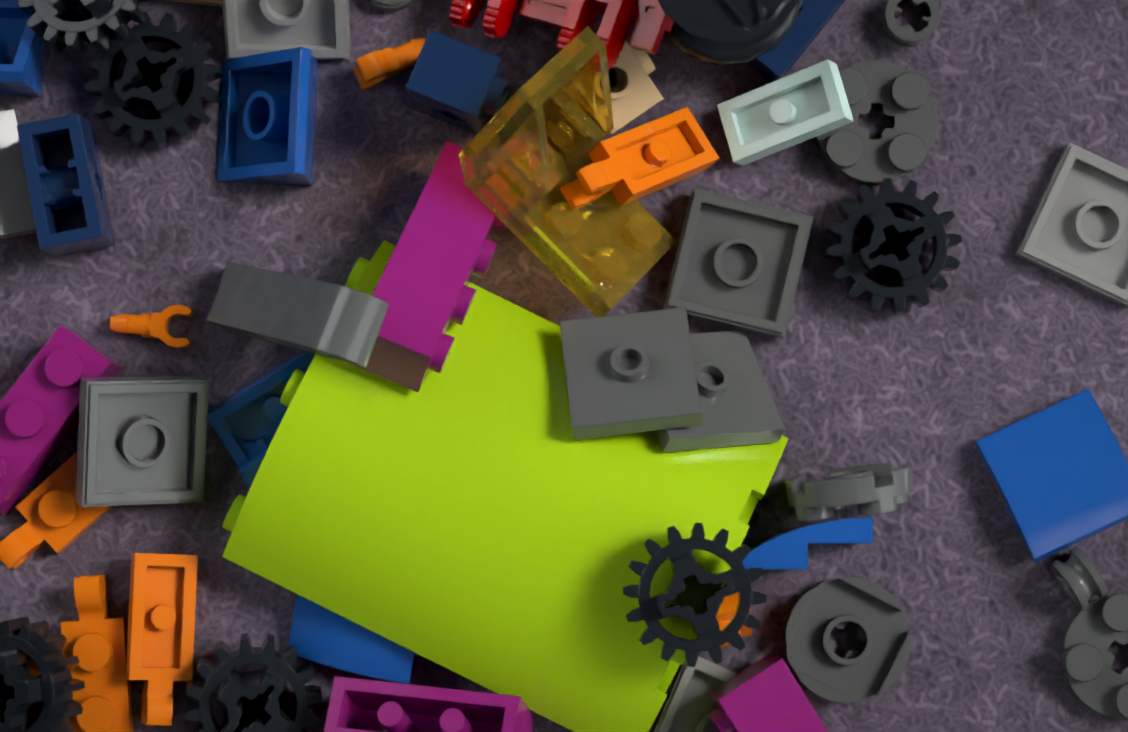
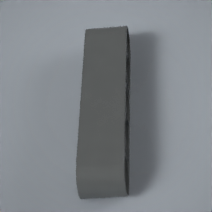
(299, 313)

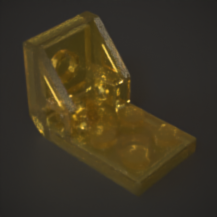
(538, 148)

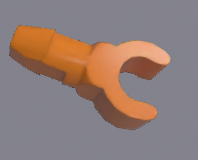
(387, 63)
(152, 325)

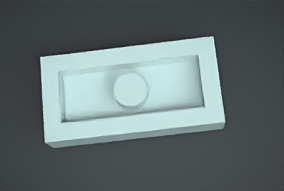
(785, 112)

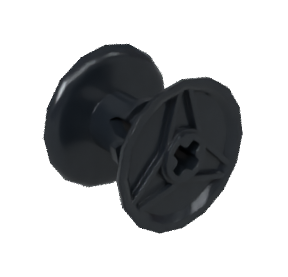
(729, 29)

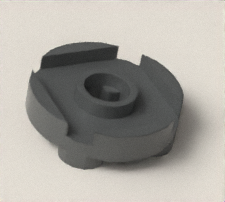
(900, 147)
(871, 486)
(880, 627)
(1087, 657)

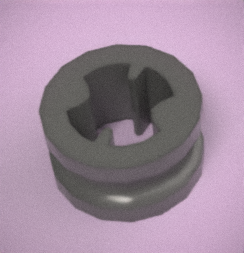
(906, 35)
(1079, 578)

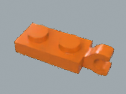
(643, 160)
(50, 517)
(160, 629)
(102, 656)

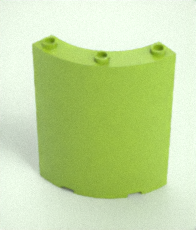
(482, 524)

